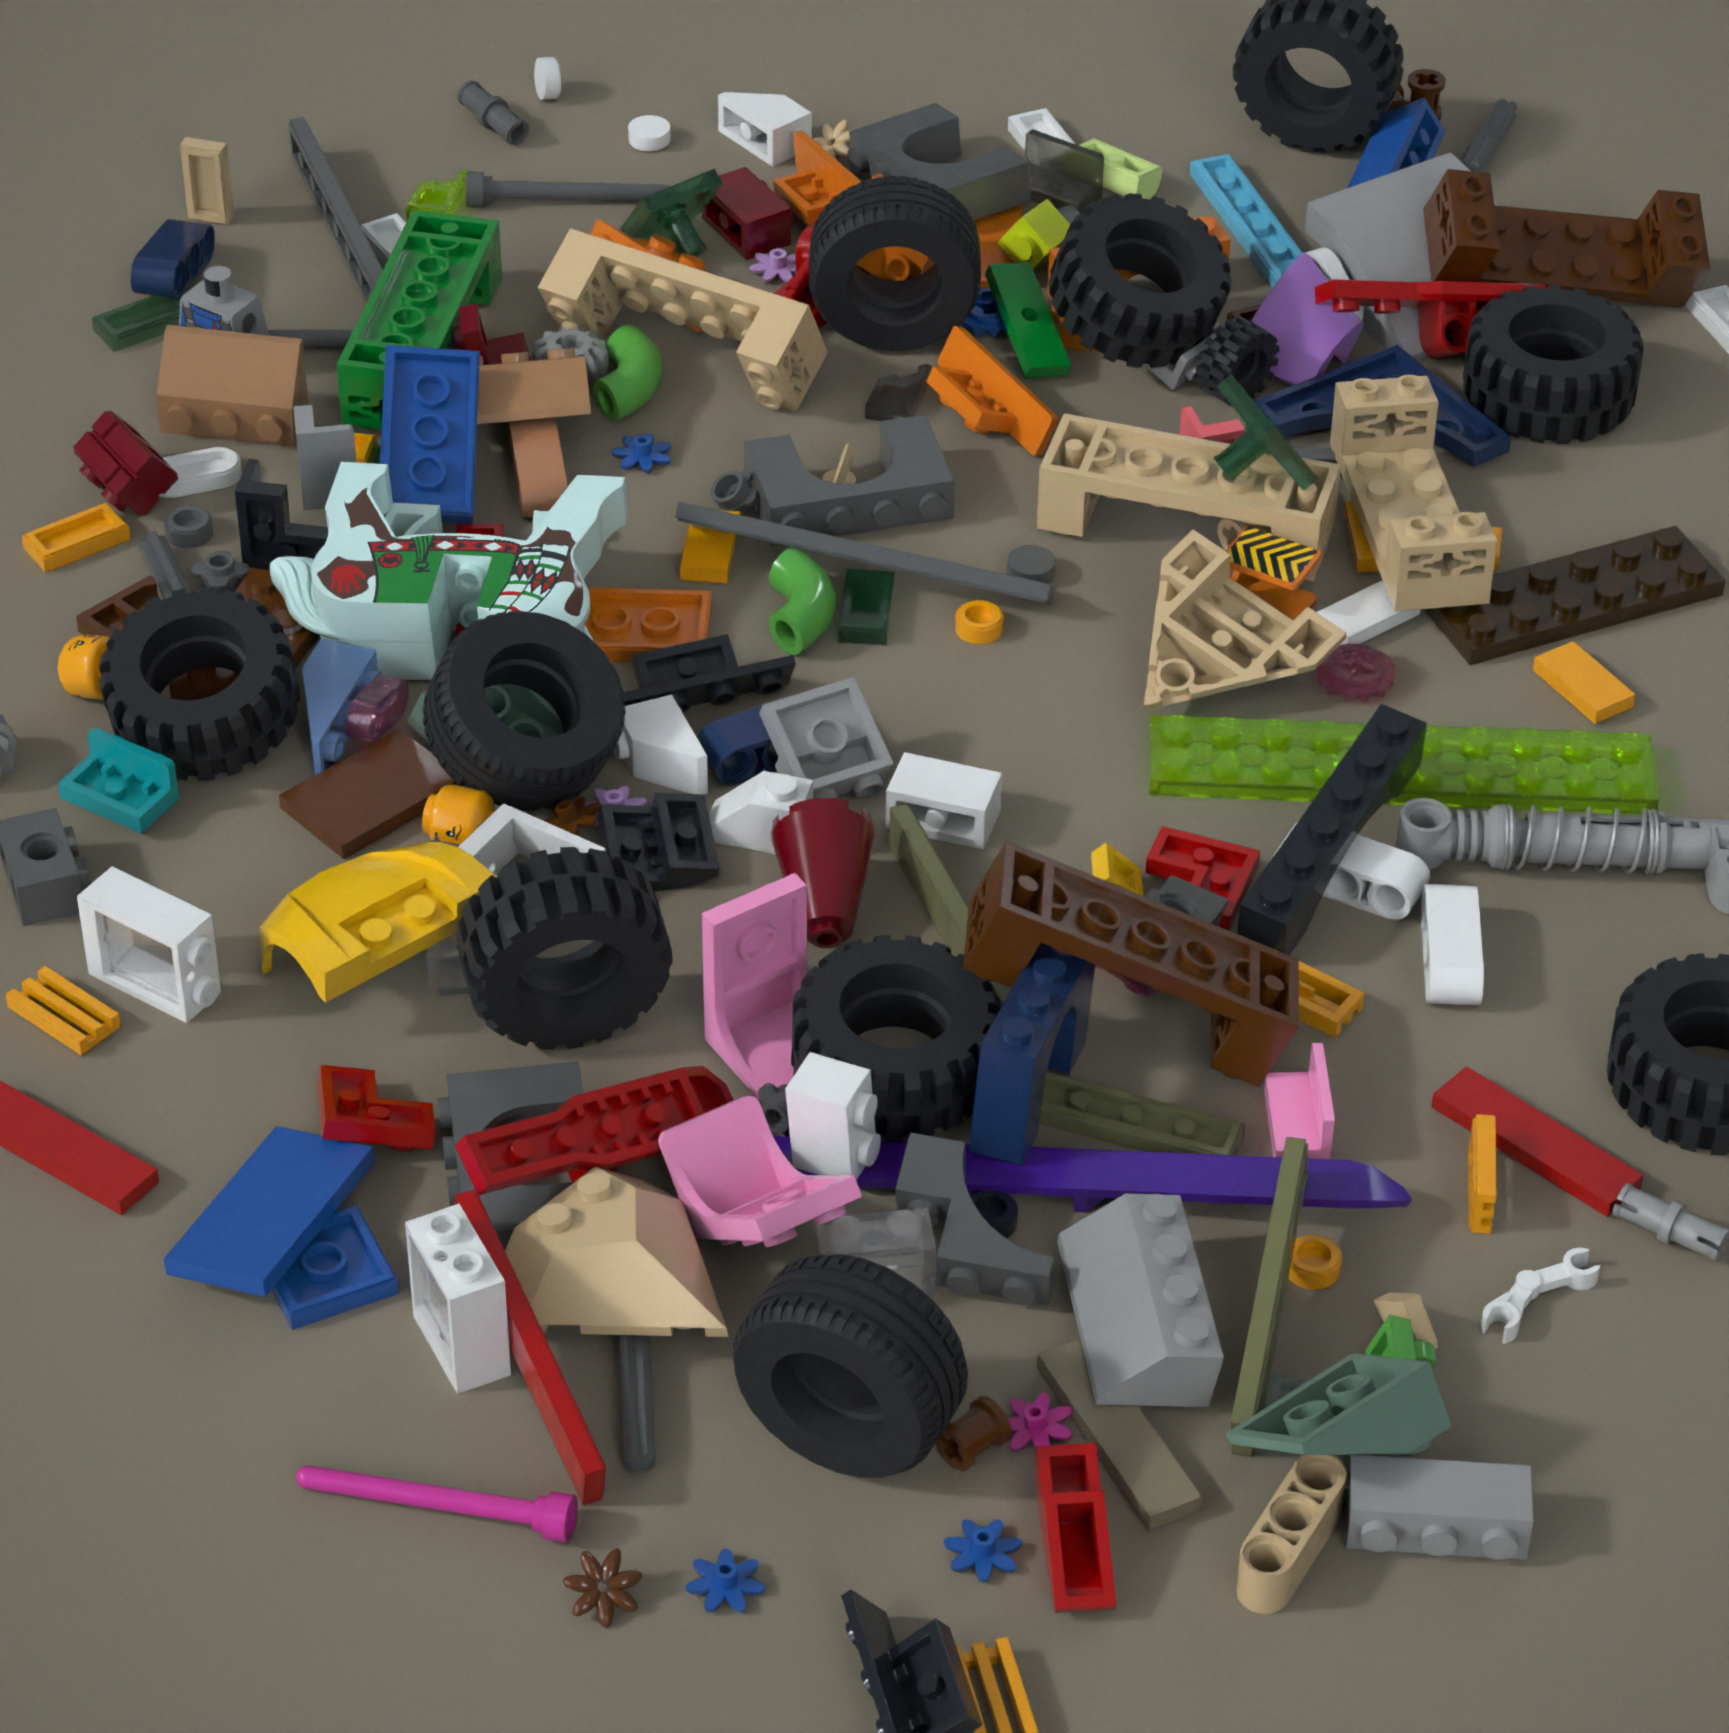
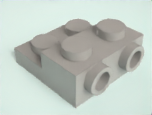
(829, 739)

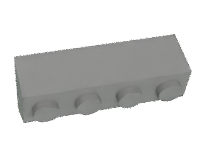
(1141, 1304)

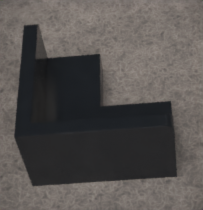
(266, 523)

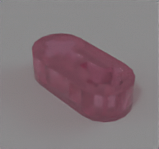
(377, 708)

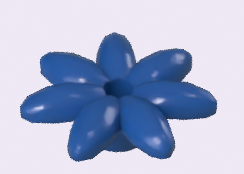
(642, 451)
(983, 1549)
(725, 1581)

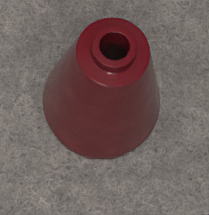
(831, 855)

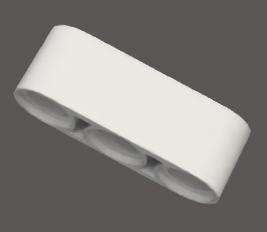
(1377, 878)
(1452, 944)

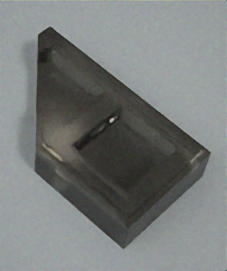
(897, 396)

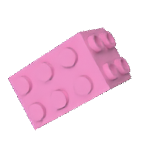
(751, 977)
(742, 1183)

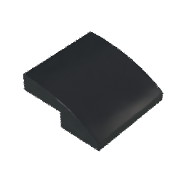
(663, 841)

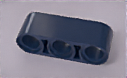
(172, 258)
(738, 747)

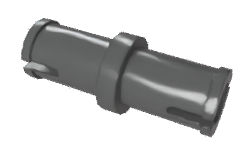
(493, 112)

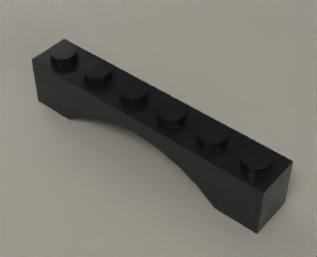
(1366, 778)

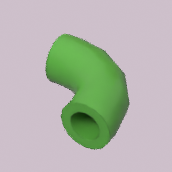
(636, 375)
(809, 601)

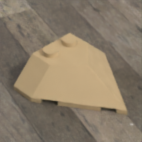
(1220, 635)
(614, 1261)

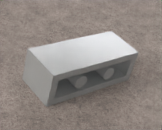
(1439, 1507)

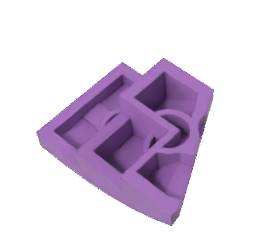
(1305, 331)

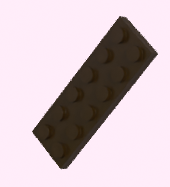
(1581, 595)

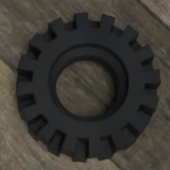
(1241, 351)

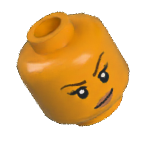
(80, 666)
(456, 813)

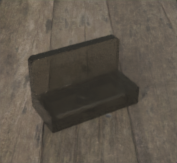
(1063, 171)

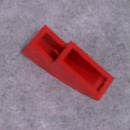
(1074, 1527)

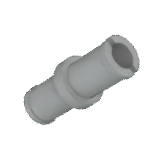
(1671, 1222)

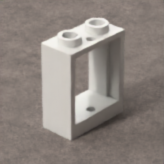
(514, 833)

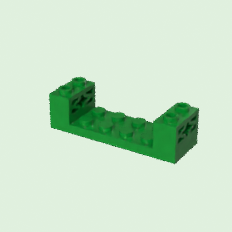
(416, 302)

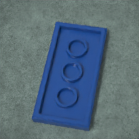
(431, 428)
(269, 1211)

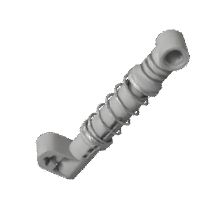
(1570, 839)

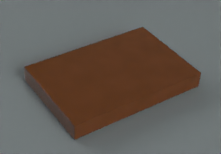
(367, 793)

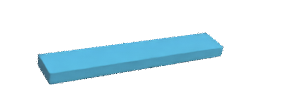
(1246, 215)

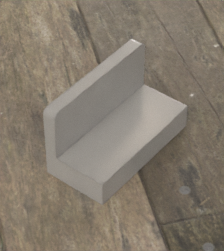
(320, 455)

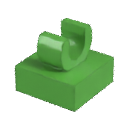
(1396, 1341)

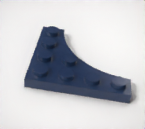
(1458, 424)

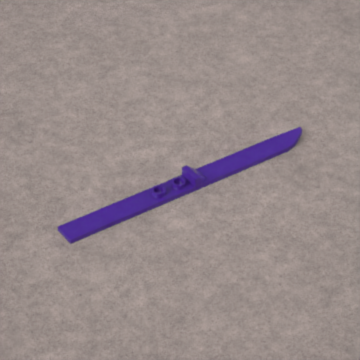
(1102, 1174)

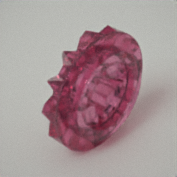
(1375, 675)

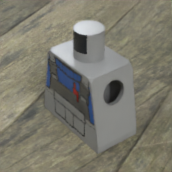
(221, 305)

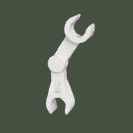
(1528, 1285)

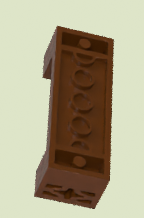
(1621, 259)
(1235, 979)

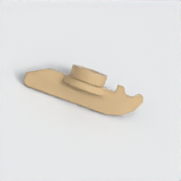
(842, 474)

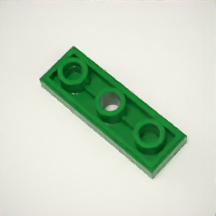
(1027, 320)

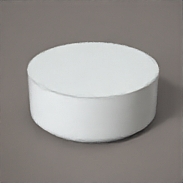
(547, 78)
(649, 133)

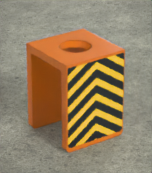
(1274, 569)

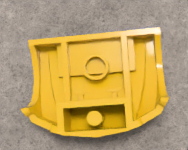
(372, 913)

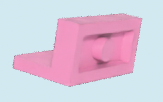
(1301, 1106)

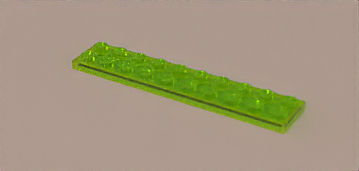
(1457, 766)

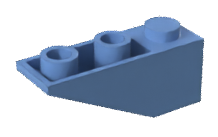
(330, 683)

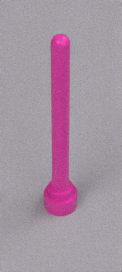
(551, 1515)

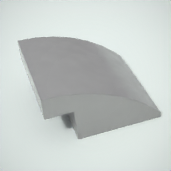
(1383, 237)

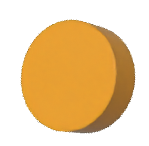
(979, 622)
(1315, 1262)

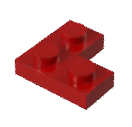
(1206, 863)
(356, 1114)

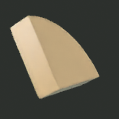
(1409, 1307)

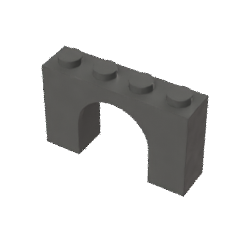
(923, 139)
(909, 492)
(495, 1099)

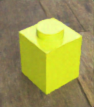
(1035, 234)

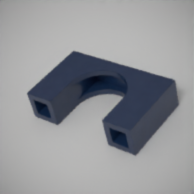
(1035, 1030)

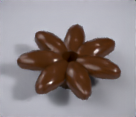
(574, 814)
(609, 1576)

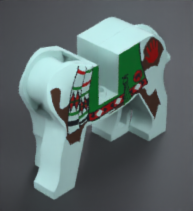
(407, 584)

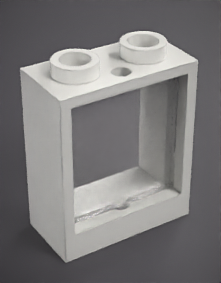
(149, 944)
(458, 1298)

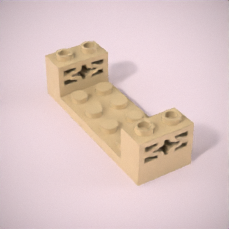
(777, 334)
(1177, 473)
(1402, 498)

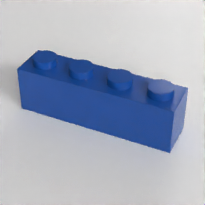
(1402, 140)

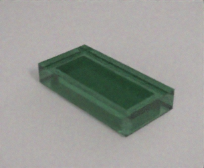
(136, 321)
(866, 607)

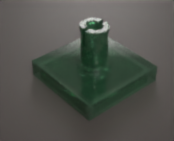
(674, 211)
(1260, 438)

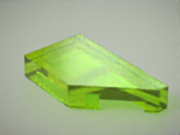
(439, 197)

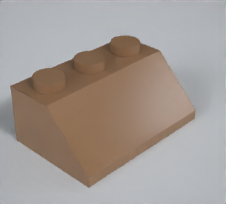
(231, 385)
(533, 388)

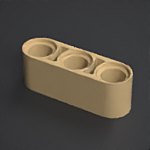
(1290, 1533)

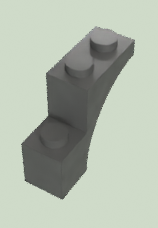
(970, 1252)

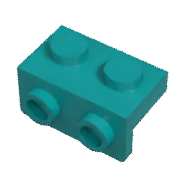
(121, 782)

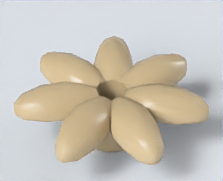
(835, 139)

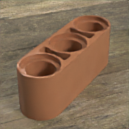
(537, 464)

